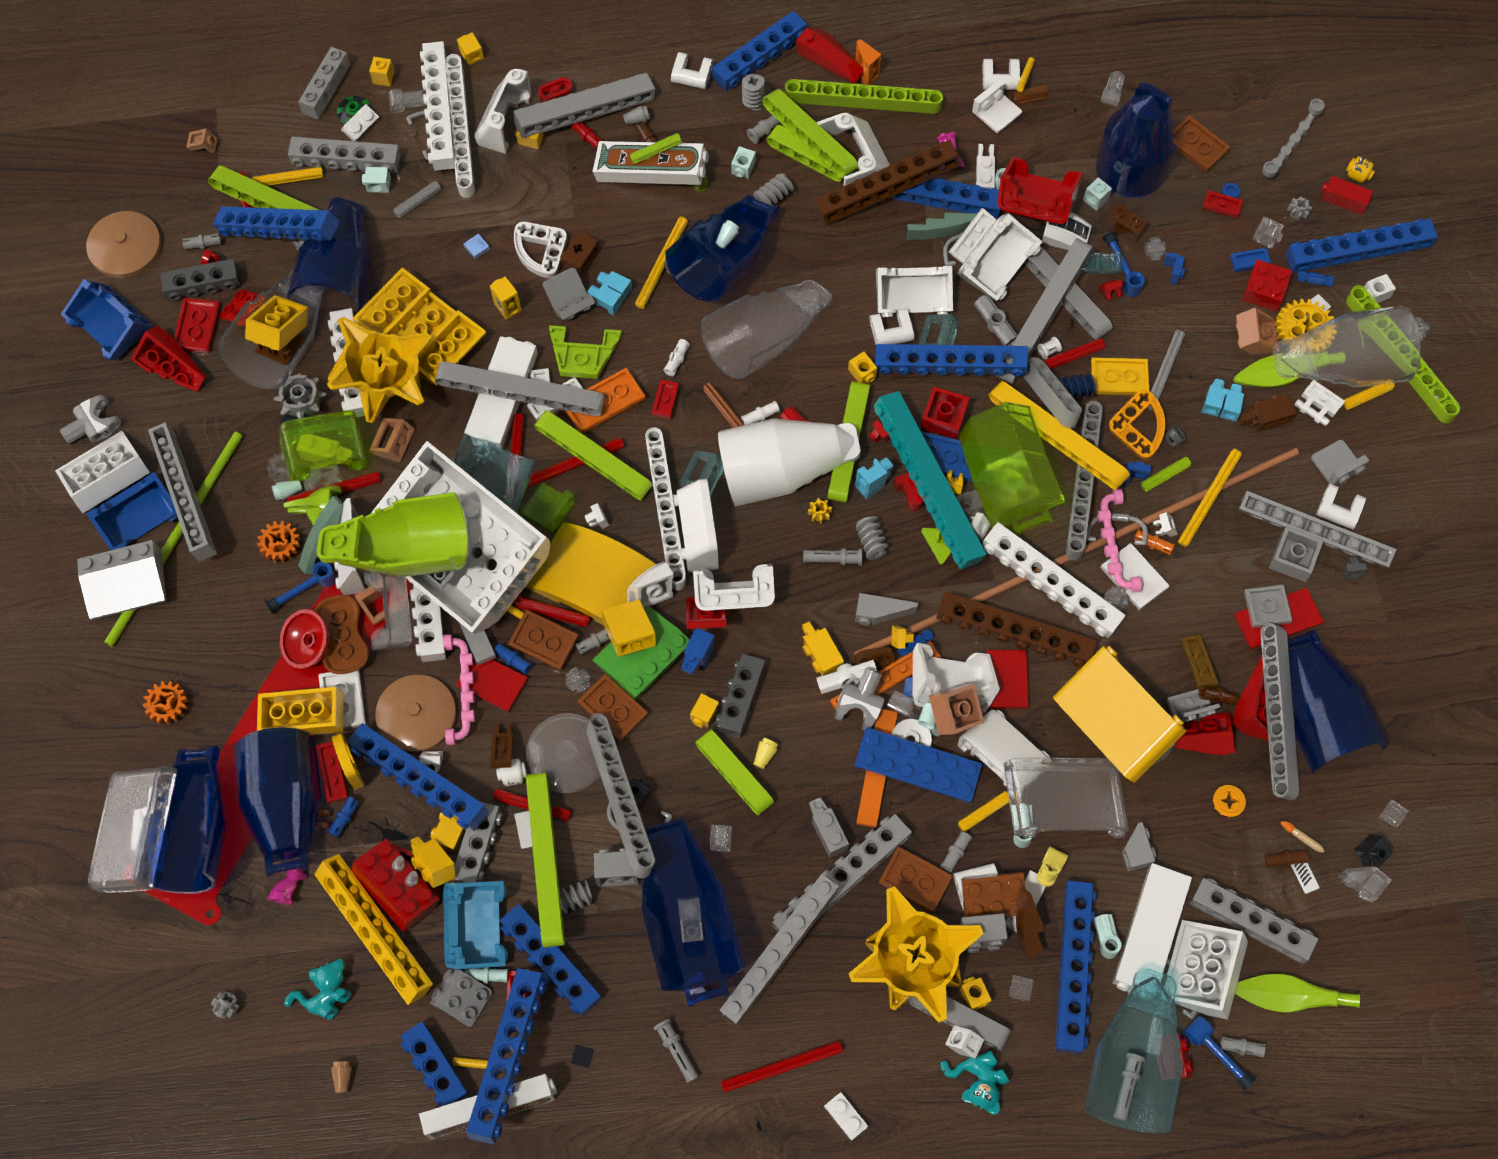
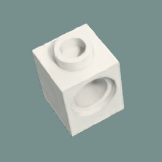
(1383, 285)
(964, 1041)

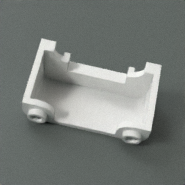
(510, 92)
(999, 256)
(914, 289)
(734, 594)
(939, 674)
(997, 743)

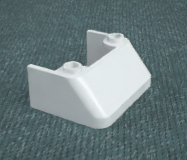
(873, 156)
(697, 526)

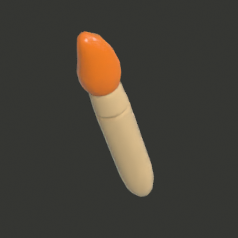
(1289, 827)

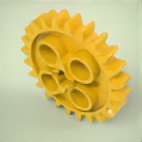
(1288, 324)

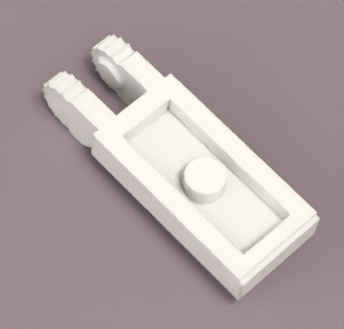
(985, 168)

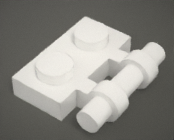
(1321, 398)

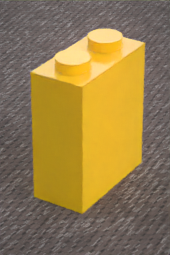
(628, 628)

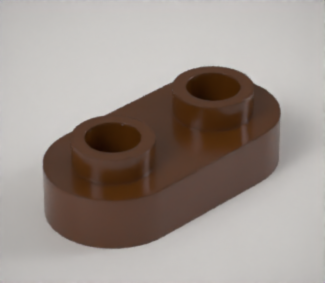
(882, 656)

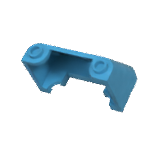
(473, 925)

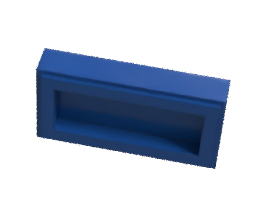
(1245, 260)

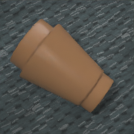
(341, 1075)

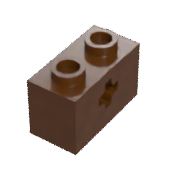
(1125, 223)
(580, 252)

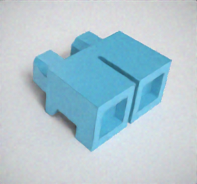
(612, 292)
(1232, 400)
(873, 479)

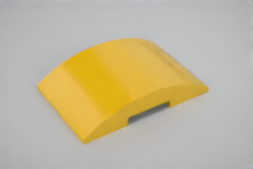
(410, 308)
(587, 571)

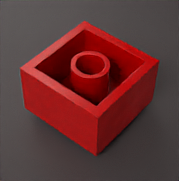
(1267, 285)
(945, 413)

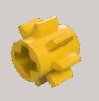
(821, 515)

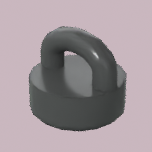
(1177, 436)

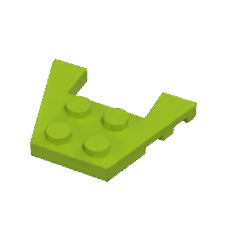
(582, 359)

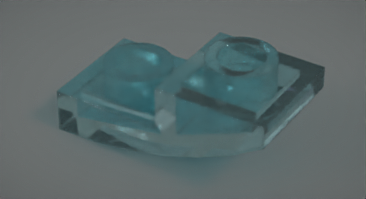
(1103, 263)

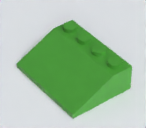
(643, 668)

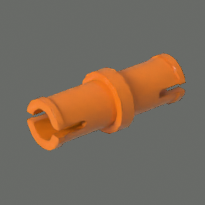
(1156, 543)

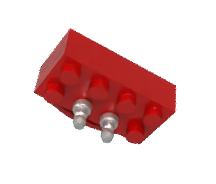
(395, 884)

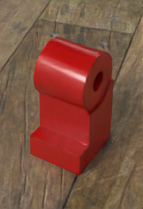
(910, 491)

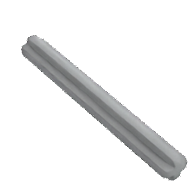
(1167, 364)

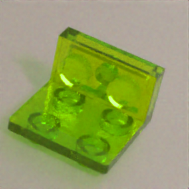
(548, 506)

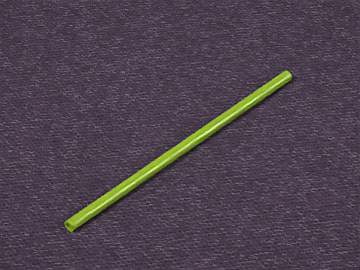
(177, 532)

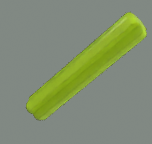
(655, 148)
(1165, 474)

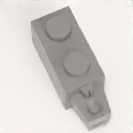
(828, 828)

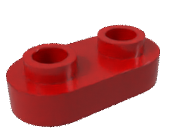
(554, 89)

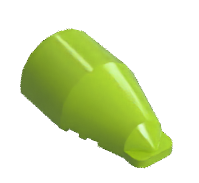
(401, 539)

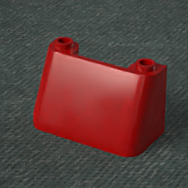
(1037, 195)

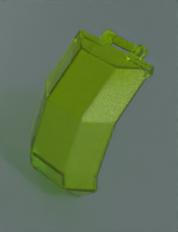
(1010, 466)

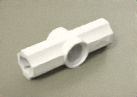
(844, 674)

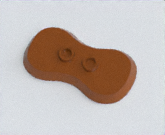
(345, 647)

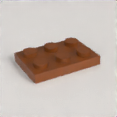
(1198, 144)
(543, 640)
(615, 704)
(915, 879)
(992, 894)

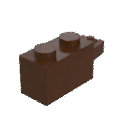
(1269, 412)

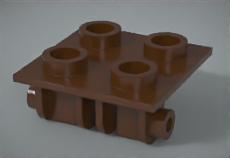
(285, 354)

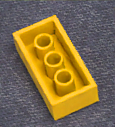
(308, 710)

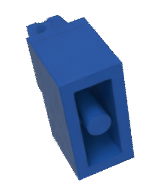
(698, 651)

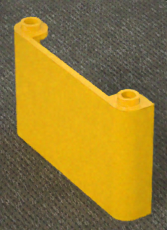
(1119, 714)

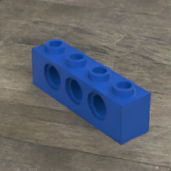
(421, 1035)

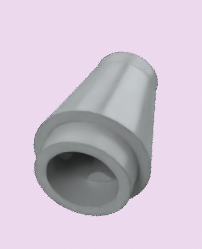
(637, 115)

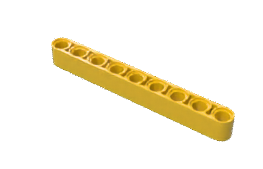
(1065, 439)

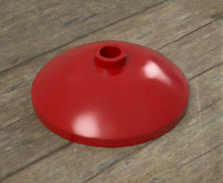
(304, 639)

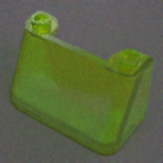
(321, 443)

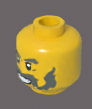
(1360, 169)

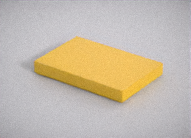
(1119, 375)

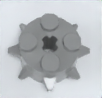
(300, 396)

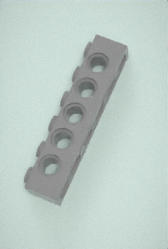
(335, 150)
(1305, 939)

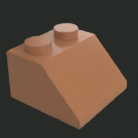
(1256, 332)

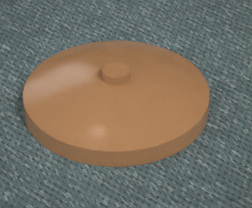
(123, 244)
(415, 713)

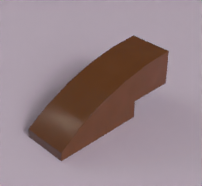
(1028, 924)

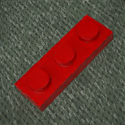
(331, 773)

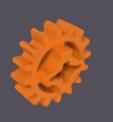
(279, 549)
(156, 699)

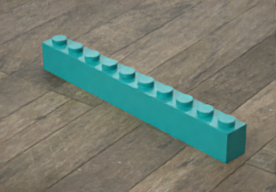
(929, 480)

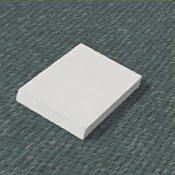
(1135, 565)
(353, 699)

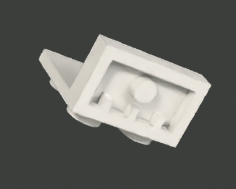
(995, 107)

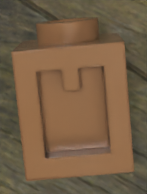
(202, 139)

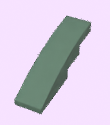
(936, 228)
(329, 516)

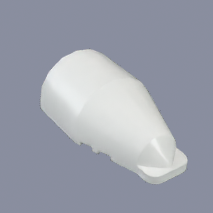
(782, 455)

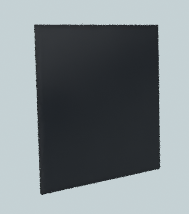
(582, 1056)

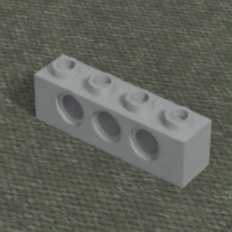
(324, 83)
(482, 855)

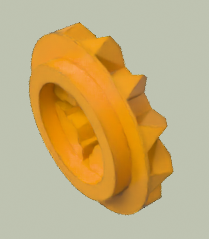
(1235, 795)

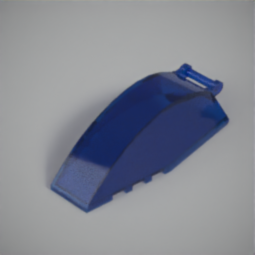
(680, 873)

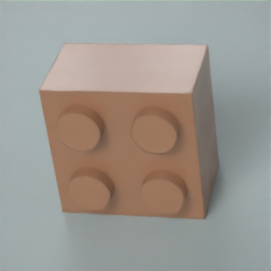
(956, 709)

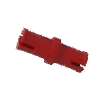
(586, 134)

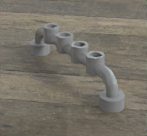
(1272, 167)

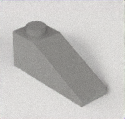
(879, 609)

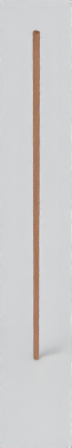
(1099, 542)

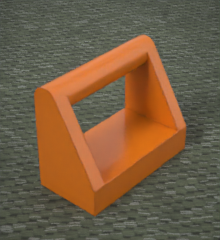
(870, 63)

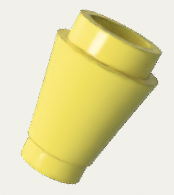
(765, 752)

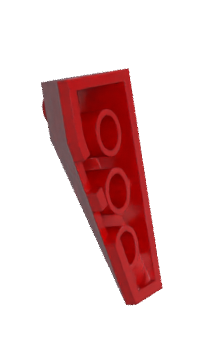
(829, 53)
(164, 356)
(1250, 710)
(1209, 735)

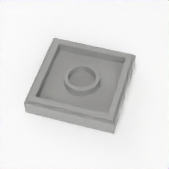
(1268, 606)

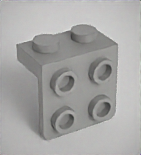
(567, 294)
(1339, 463)
(1189, 705)
(461, 996)

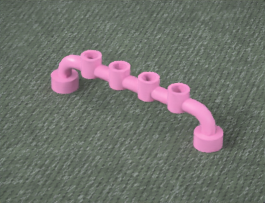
(1111, 549)
(466, 695)

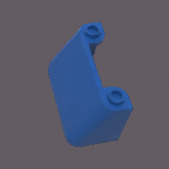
(105, 318)
(133, 512)

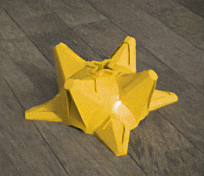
(378, 366)
(936, 962)

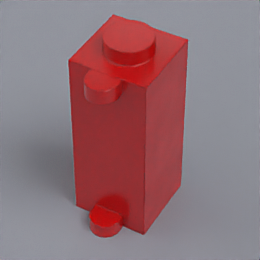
(1346, 195)

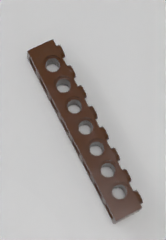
(888, 182)
(1084, 645)

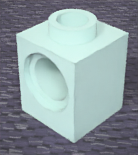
(744, 156)
(376, 179)
(1097, 194)

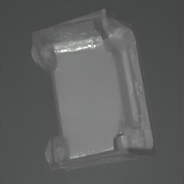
(396, 608)

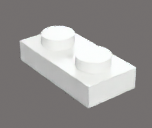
(360, 123)
(846, 1116)

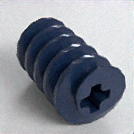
(1079, 385)

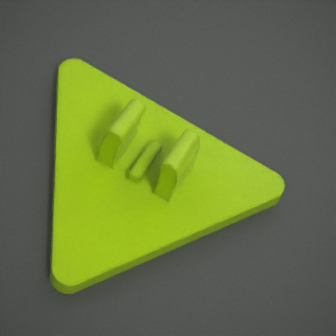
(936, 543)

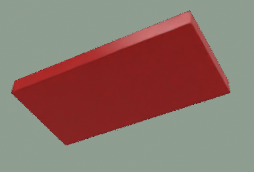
(1303, 614)

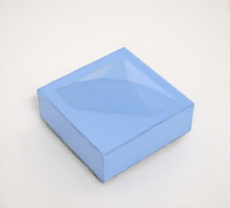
(476, 246)

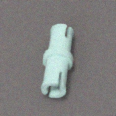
(486, 974)

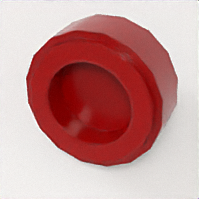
(209, 256)

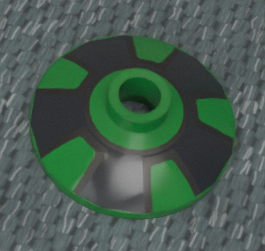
(345, 110)

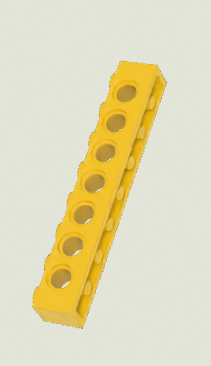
(373, 929)

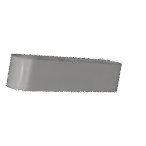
(1052, 393)
(993, 1033)

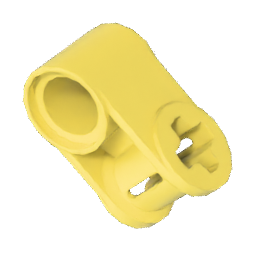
(1051, 866)

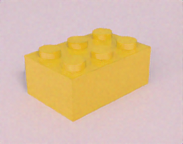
(276, 322)

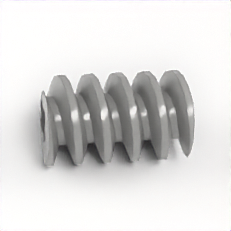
(753, 91)
(773, 189)
(870, 537)
(575, 896)

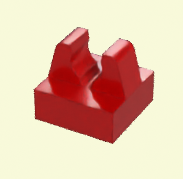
(1113, 285)
(879, 433)

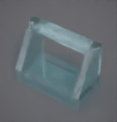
(947, 331)
(711, 470)

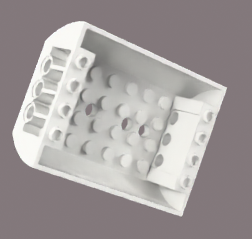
(474, 593)

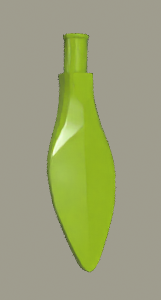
(1262, 374)
(1290, 994)

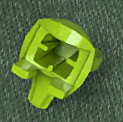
(313, 503)

